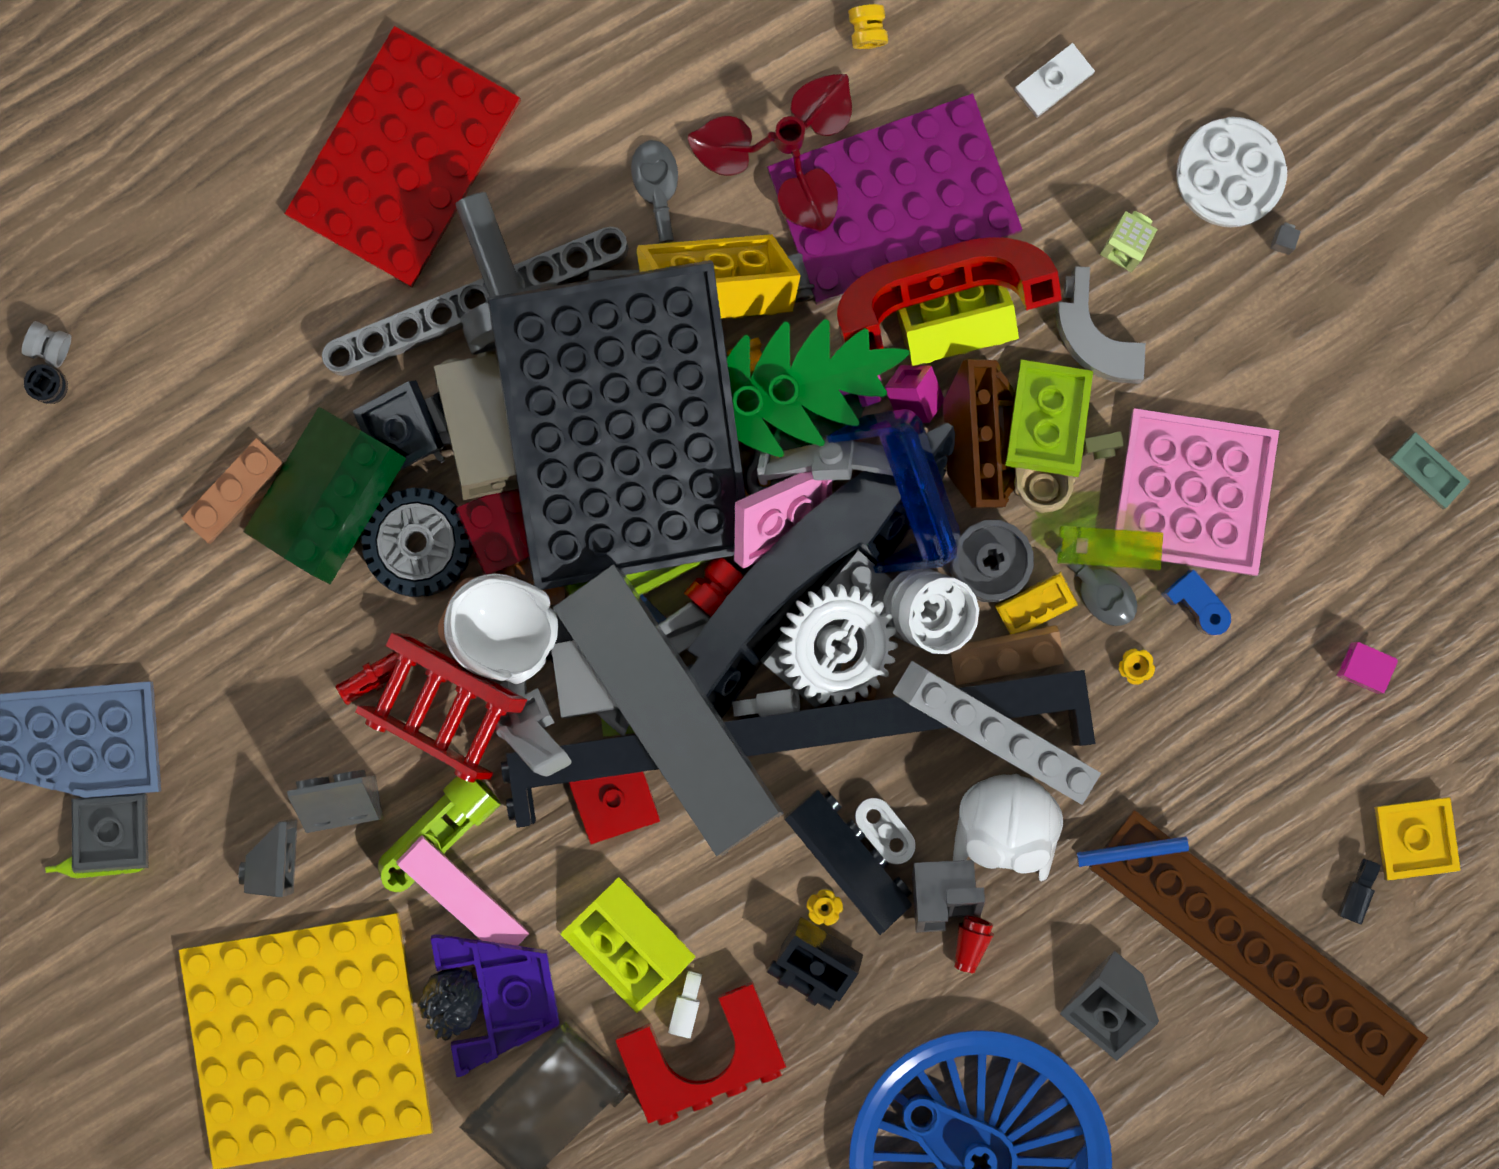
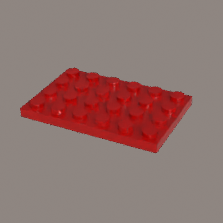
(403, 156)

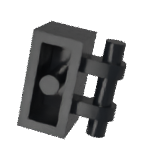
(815, 964)

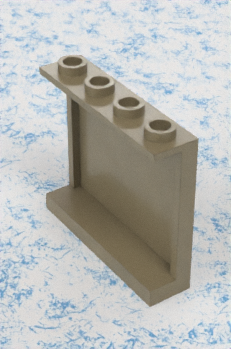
(477, 424)

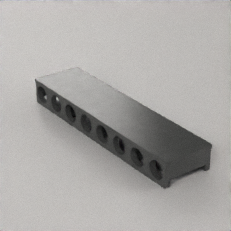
(668, 710)

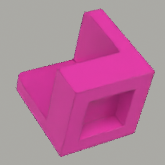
(915, 390)
(1367, 667)

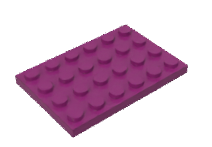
(902, 194)

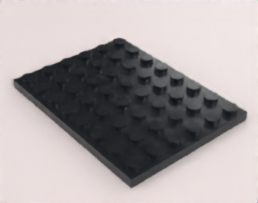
(620, 422)

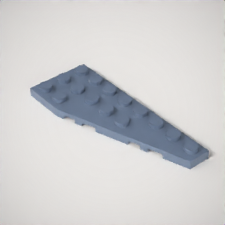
(82, 739)

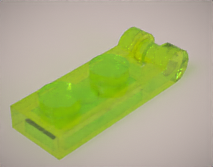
(1111, 548)

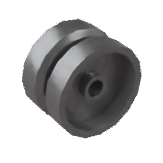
(1012, 554)

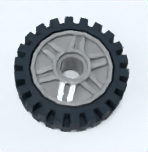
(388, 535)

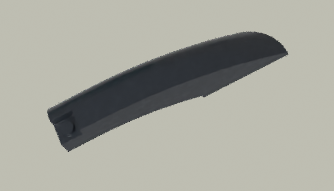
(859, 516)

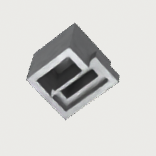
(944, 892)

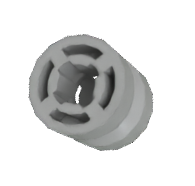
(46, 344)

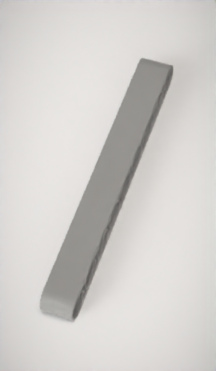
(457, 301)

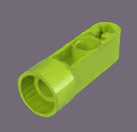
(464, 803)

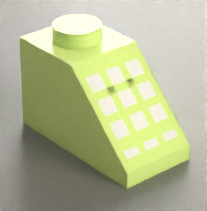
(1129, 240)

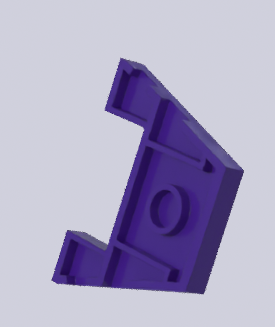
(515, 991)

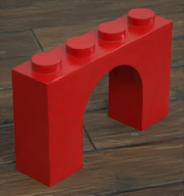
(666, 1092)

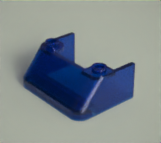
(918, 486)

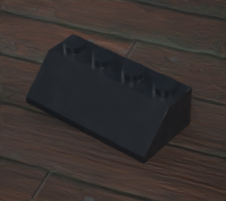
(848, 861)

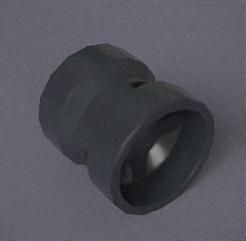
(52, 386)

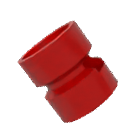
(715, 587)

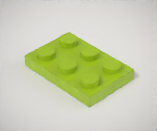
(1049, 418)

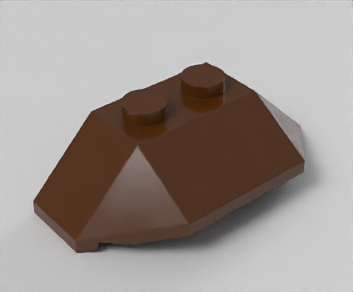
(981, 413)

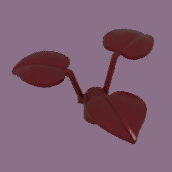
(819, 104)

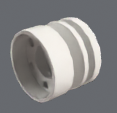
(931, 610)

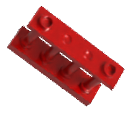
(469, 685)

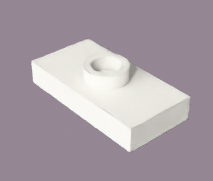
(1054, 80)

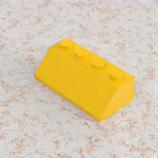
(749, 271)

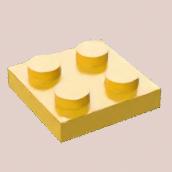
(1417, 838)

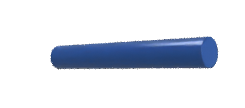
(1132, 851)

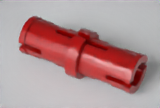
(367, 679)

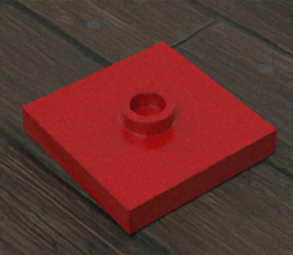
(614, 805)

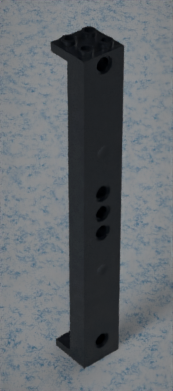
(808, 730)

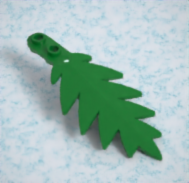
(812, 381)

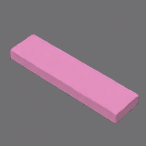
(460, 894)

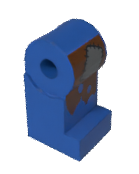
(1208, 610)

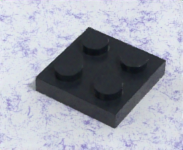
(401, 422)

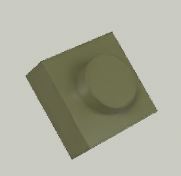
(1103, 445)

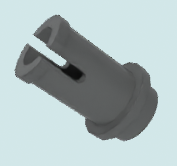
(804, 288)

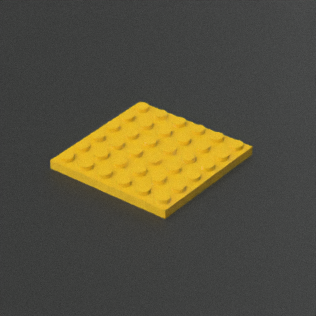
(305, 1041)

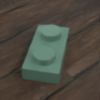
(1429, 470)

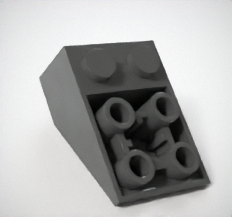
(337, 804)

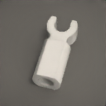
(769, 703)
(686, 1007)

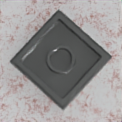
(110, 833)

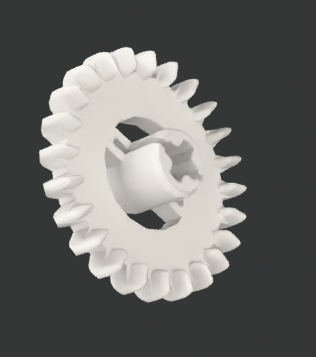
(858, 614)

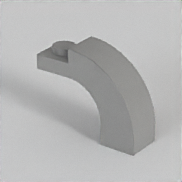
(1086, 344)

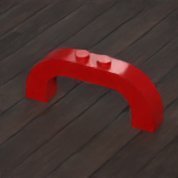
(945, 272)

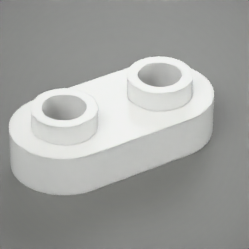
(885, 830)

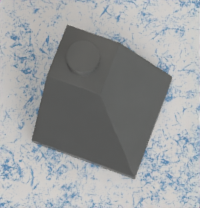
(271, 863)
(1113, 1006)

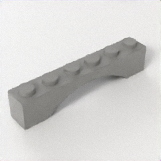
(996, 732)

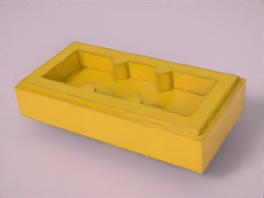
(1036, 604)

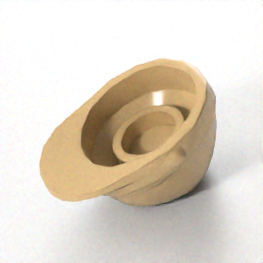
(1043, 490)

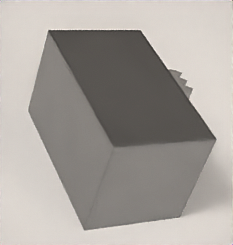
(1285, 239)

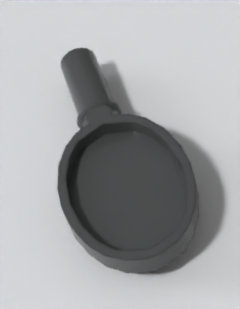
(656, 180)
(1105, 594)

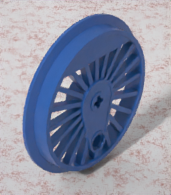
(954, 1134)

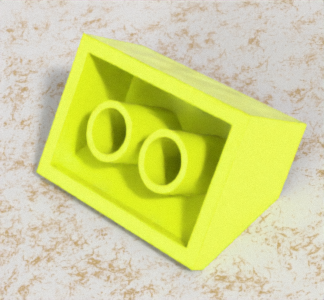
(958, 323)
(628, 945)

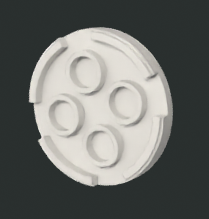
(1231, 172)

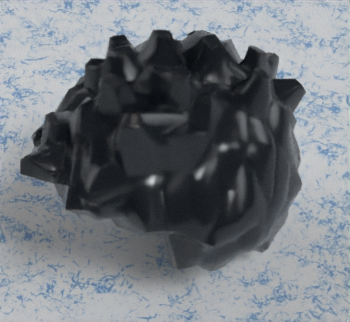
(450, 1002)

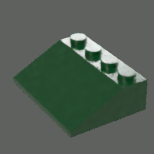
(324, 495)

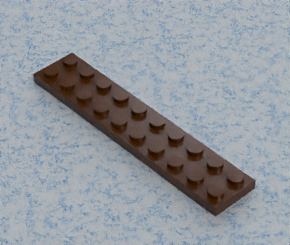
(1264, 957)

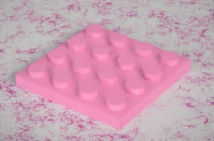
(1199, 487)

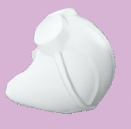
(500, 627)
(1009, 825)

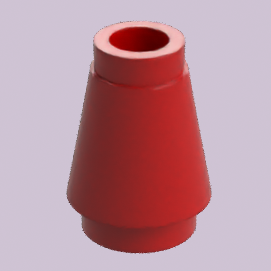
(972, 943)

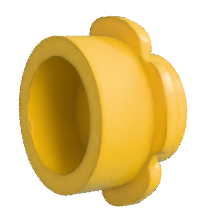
(1146, 669)
(834, 905)

